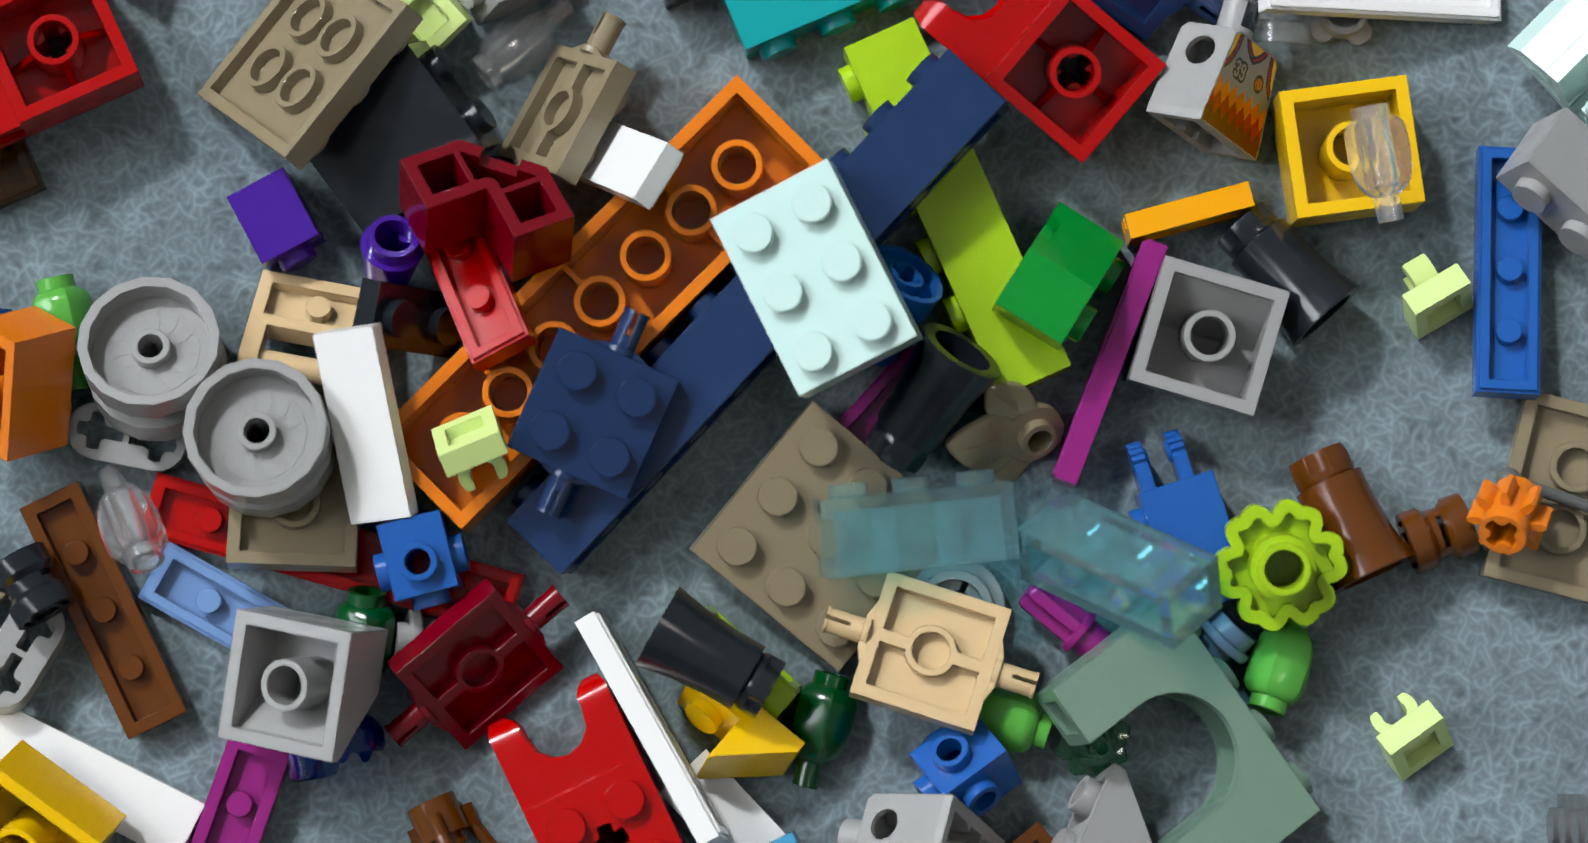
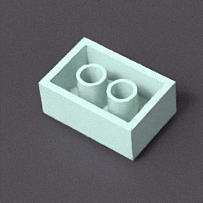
(816, 279)

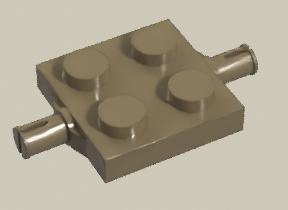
(571, 105)

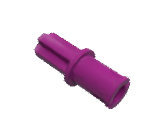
(1064, 619)

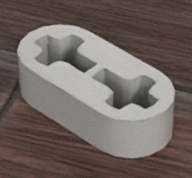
(123, 452)
(33, 664)

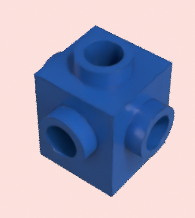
(403, 542)
(965, 766)

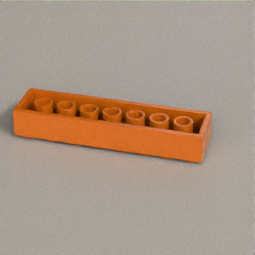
(621, 258)

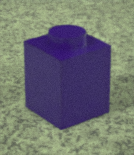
(277, 222)

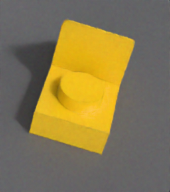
(747, 743)

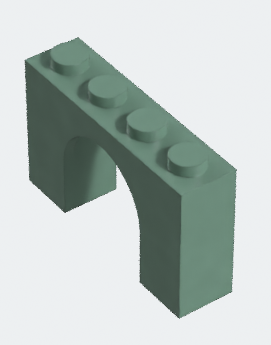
(1254, 788)

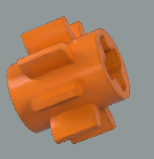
(1510, 514)

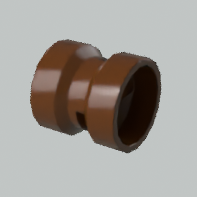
(1438, 533)

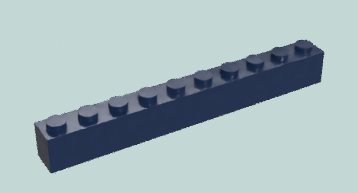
(726, 344)

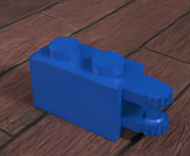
(1185, 508)

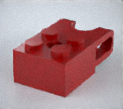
(1019, 52)
(50, 90)
(590, 786)

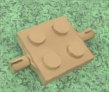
(930, 653)

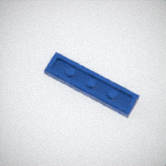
(1504, 287)

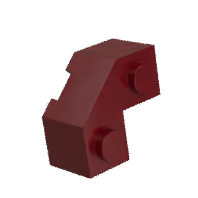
(463, 194)

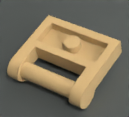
(292, 311)

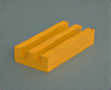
(1187, 214)

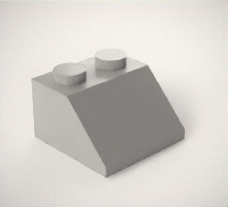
(1207, 336)
(300, 681)

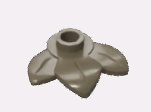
(1010, 432)

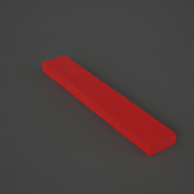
(201, 522)

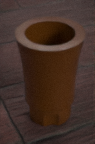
(1350, 510)

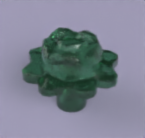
(1097, 755)

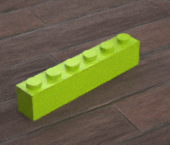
(959, 219)

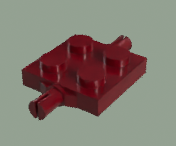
(475, 664)

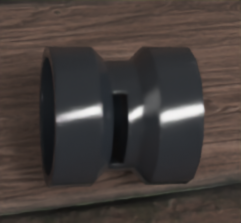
(32, 589)

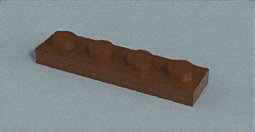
(106, 612)

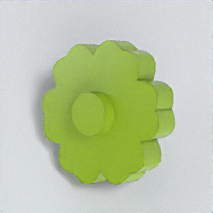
(1280, 564)

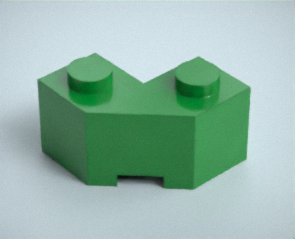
(1059, 277)

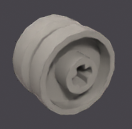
(148, 353)
(266, 401)

